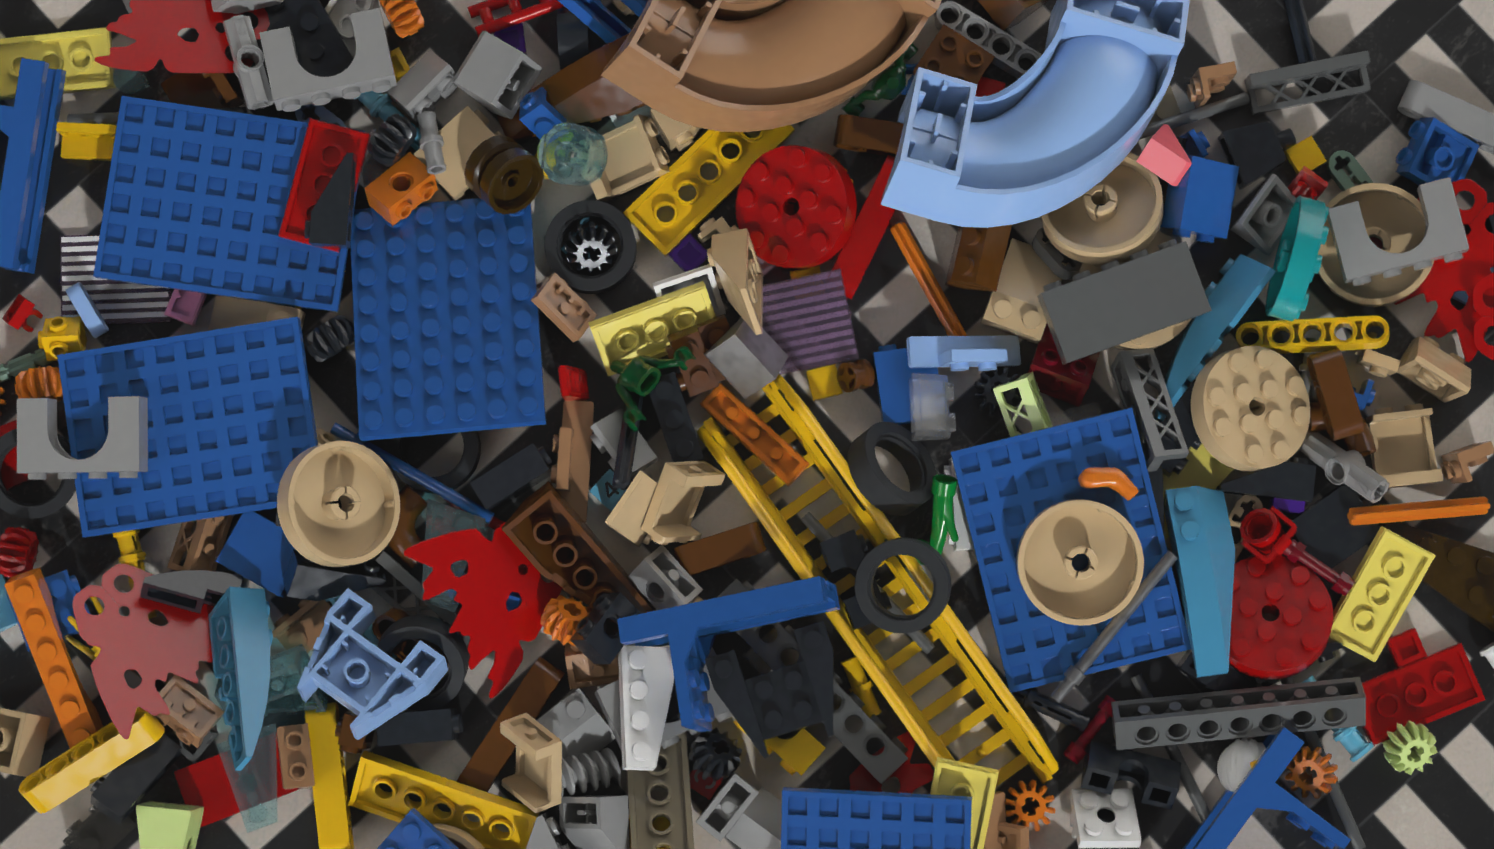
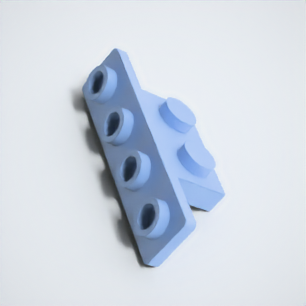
(963, 352)

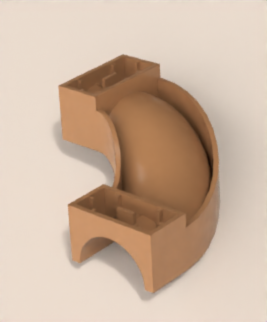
(760, 59)

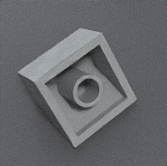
(578, 725)

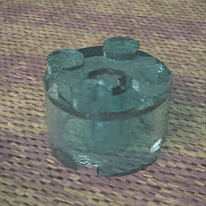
(589, 156)

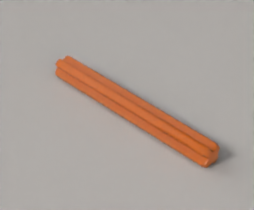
(927, 280)
(1418, 510)

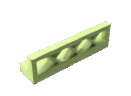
(1031, 399)

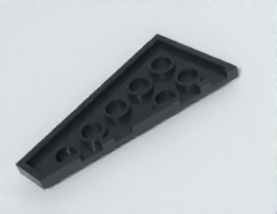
(315, 36)

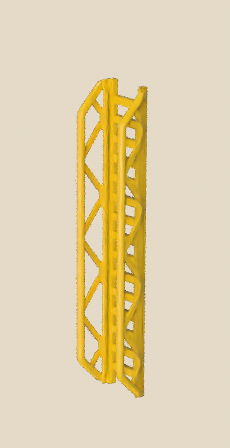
(877, 528)

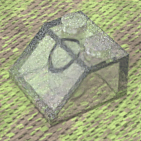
(930, 407)

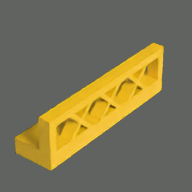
(86, 140)

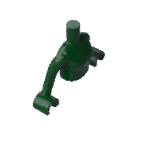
(884, 86)
(641, 377)

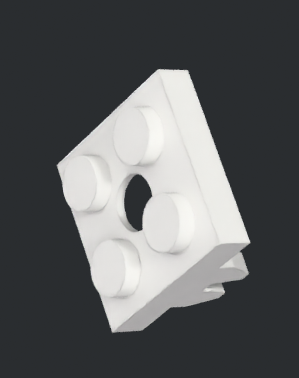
(1095, 833)

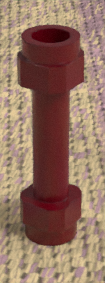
(1341, 582)
(1076, 751)

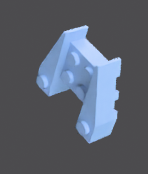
(363, 674)

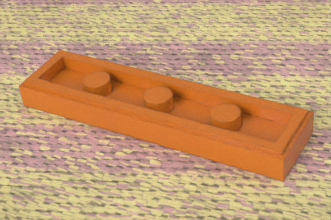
(754, 434)

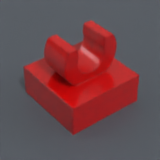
(1307, 184)
(19, 312)

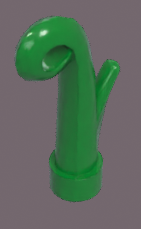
(943, 490)

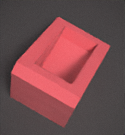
(1165, 156)

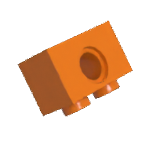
(387, 193)

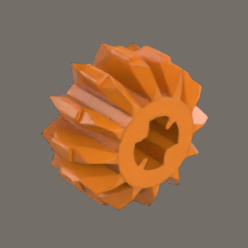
(403, 16)
(39, 383)
(562, 617)
(1320, 764)
(1038, 810)

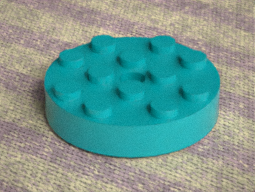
(1297, 259)

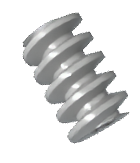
(590, 770)

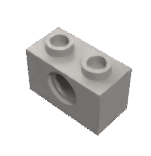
(664, 580)
(727, 806)

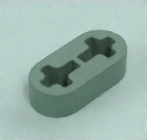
(1353, 168)

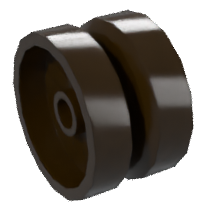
(503, 174)

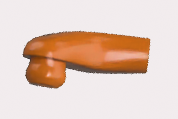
(1108, 477)

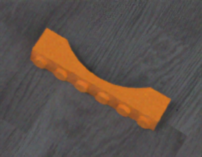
(42, 632)

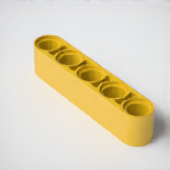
(1327, 326)
(88, 762)
(330, 778)

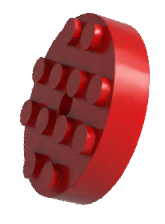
(824, 212)
(1302, 623)

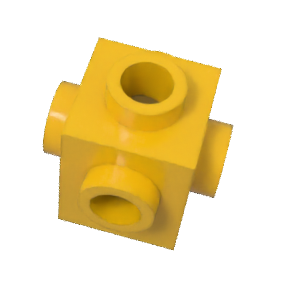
(62, 336)

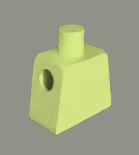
(168, 825)

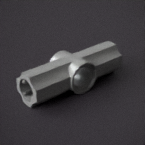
(244, 45)
(1345, 467)

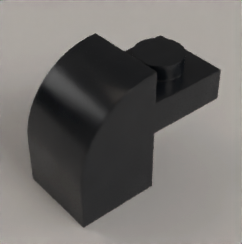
(572, 38)

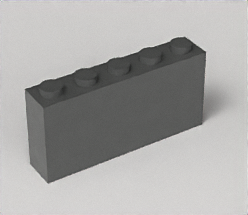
(1123, 301)

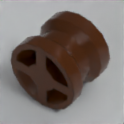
(855, 375)

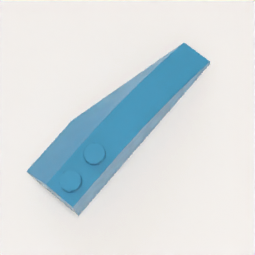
(1229, 301)
(1204, 570)
(242, 661)

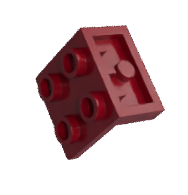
(1060, 381)

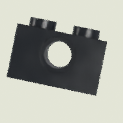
(590, 636)

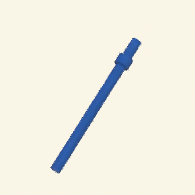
(416, 475)

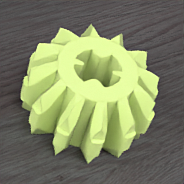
(1409, 747)

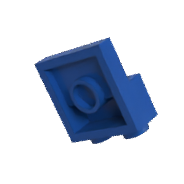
(1435, 153)
(62, 590)

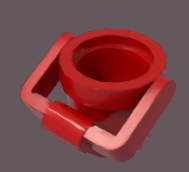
(1264, 532)

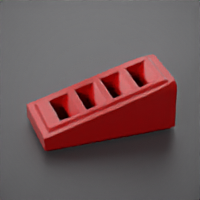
(573, 383)

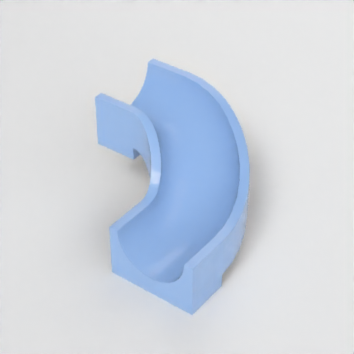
(1049, 130)

